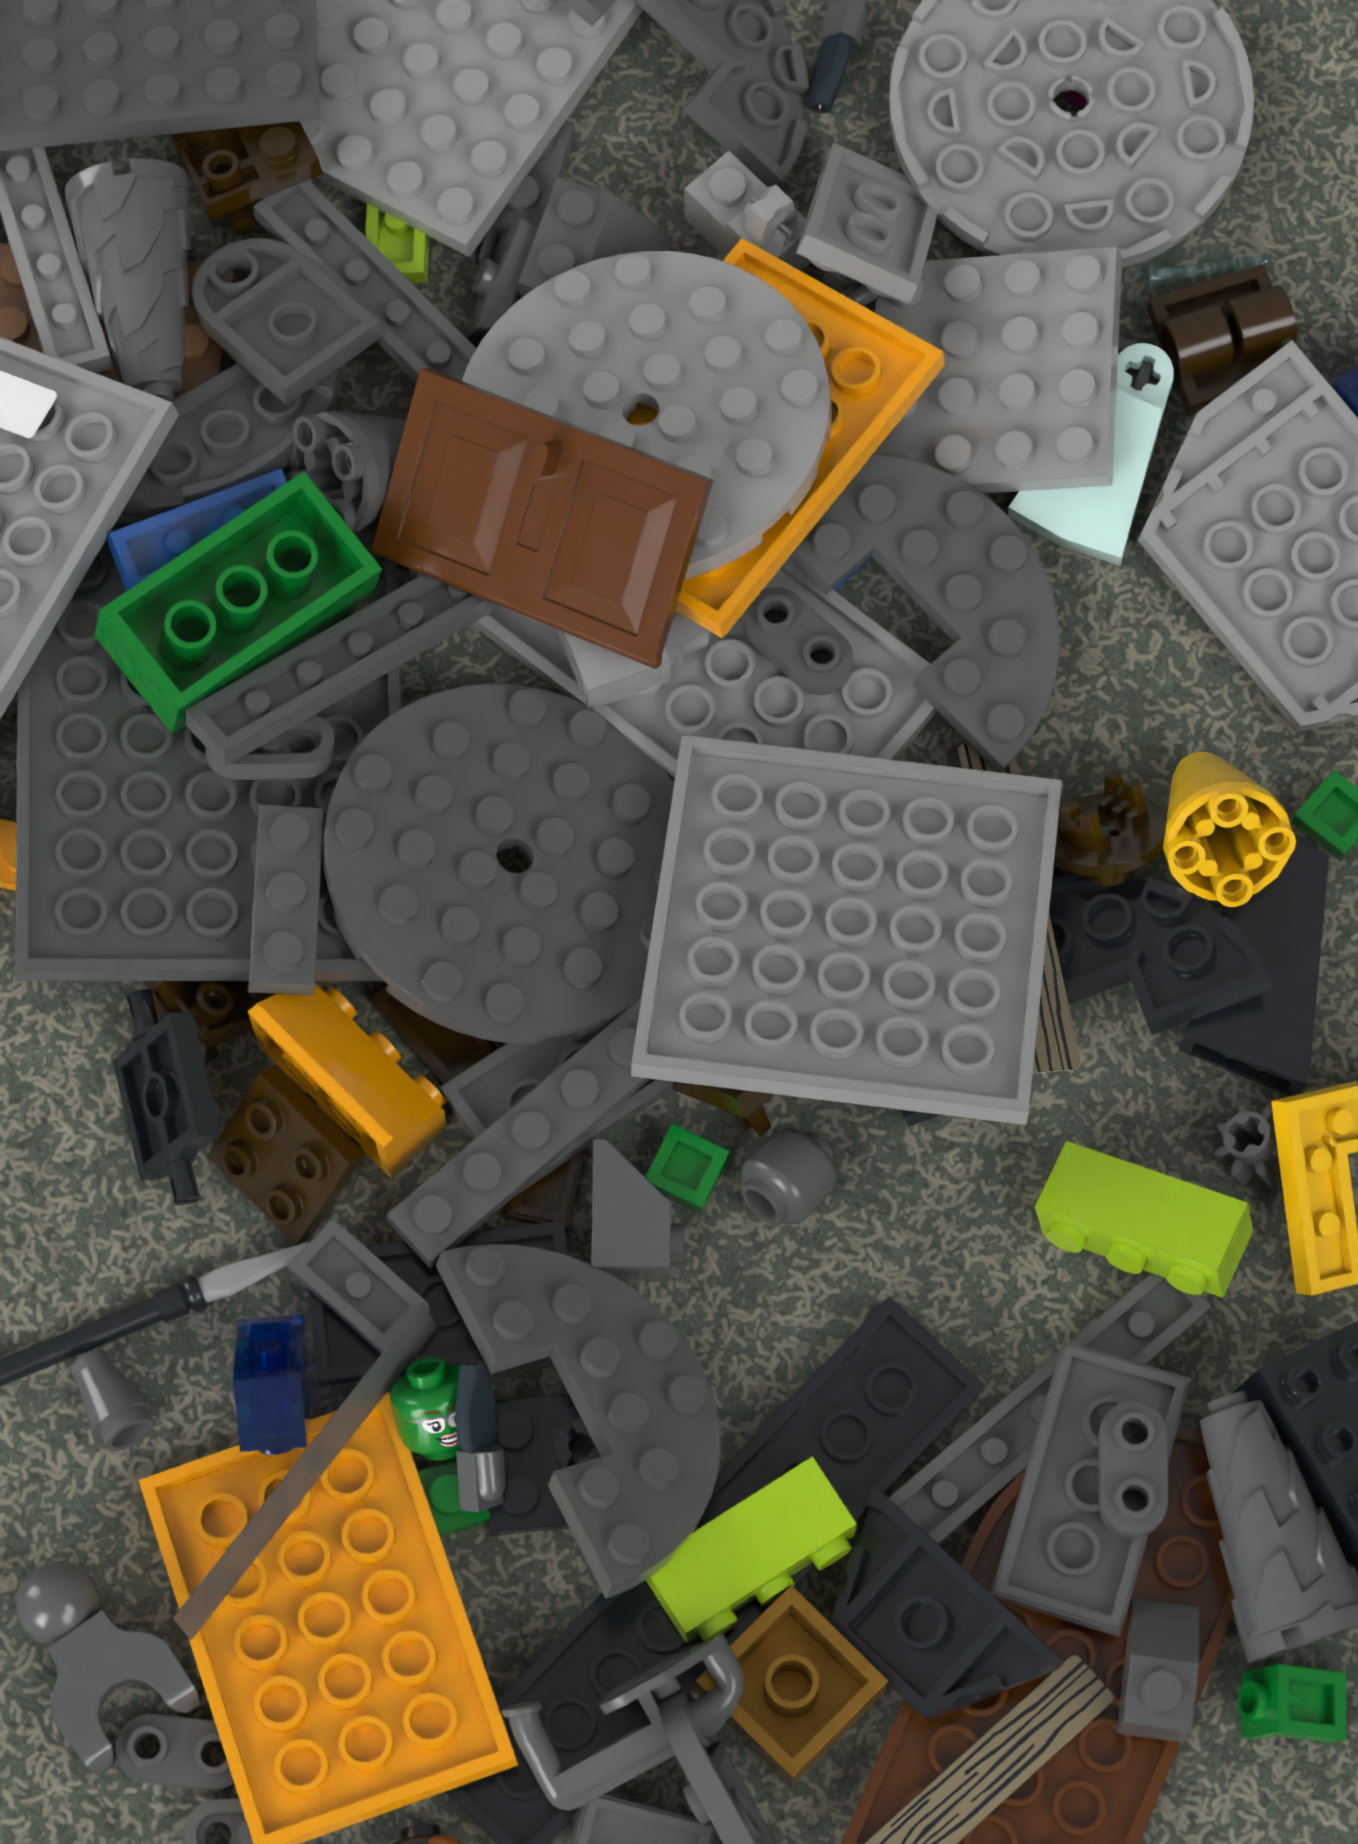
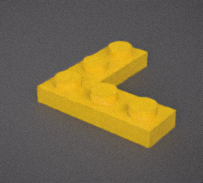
(1313, 1148)

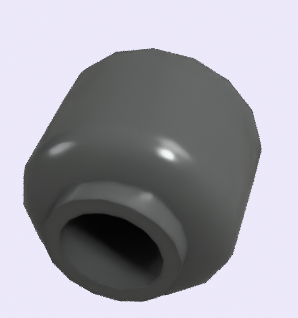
(788, 1176)

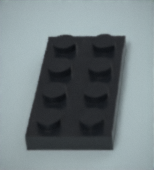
(346, 1356)

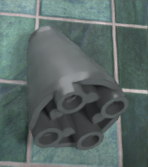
(348, 460)

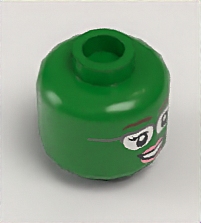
(425, 1408)

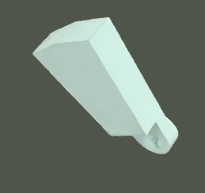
(1101, 517)

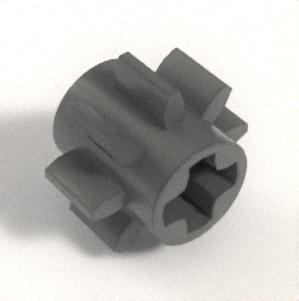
(1241, 1154)

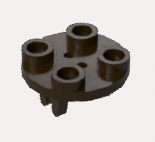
(1109, 832)

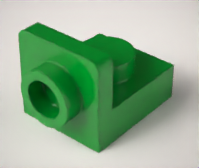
(1293, 1703)

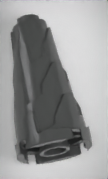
(134, 249)
(1276, 1543)

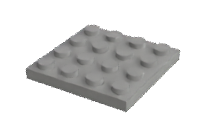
(1023, 371)

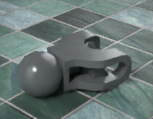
(93, 1657)

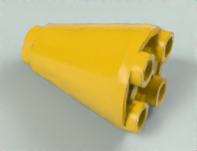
(1224, 831)

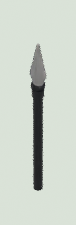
(164, 1306)

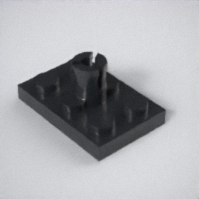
(537, 1440)

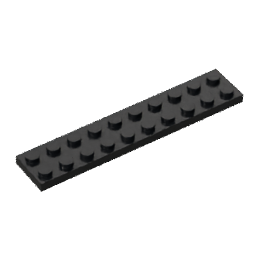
(863, 1423)

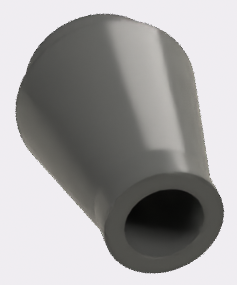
(112, 1404)

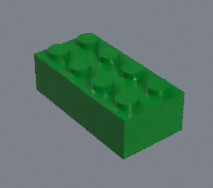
(237, 600)

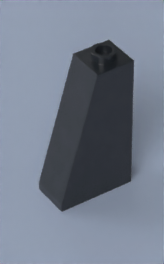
(1273, 1032)

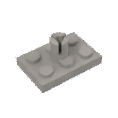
(867, 227)

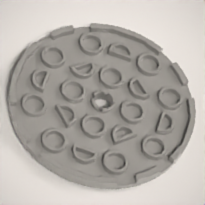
(1022, 175)
(700, 344)

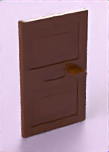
(541, 516)

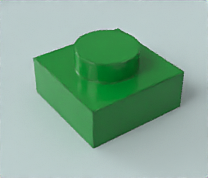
(1331, 815)
(687, 1168)
(442, 1494)

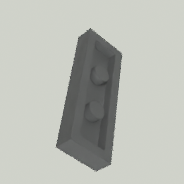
(286, 900)

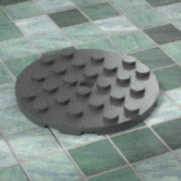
(420, 876)

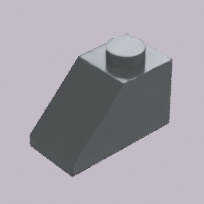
(630, 1221)
(1159, 1671)

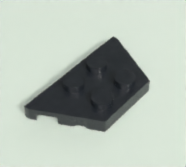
(930, 1620)

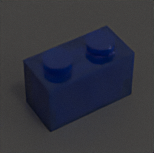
(272, 1384)

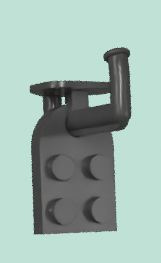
(676, 1727)

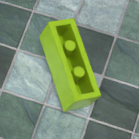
(1144, 1220)
(753, 1552)

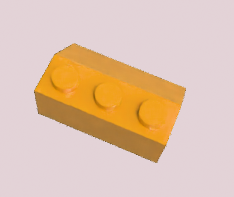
(350, 1074)

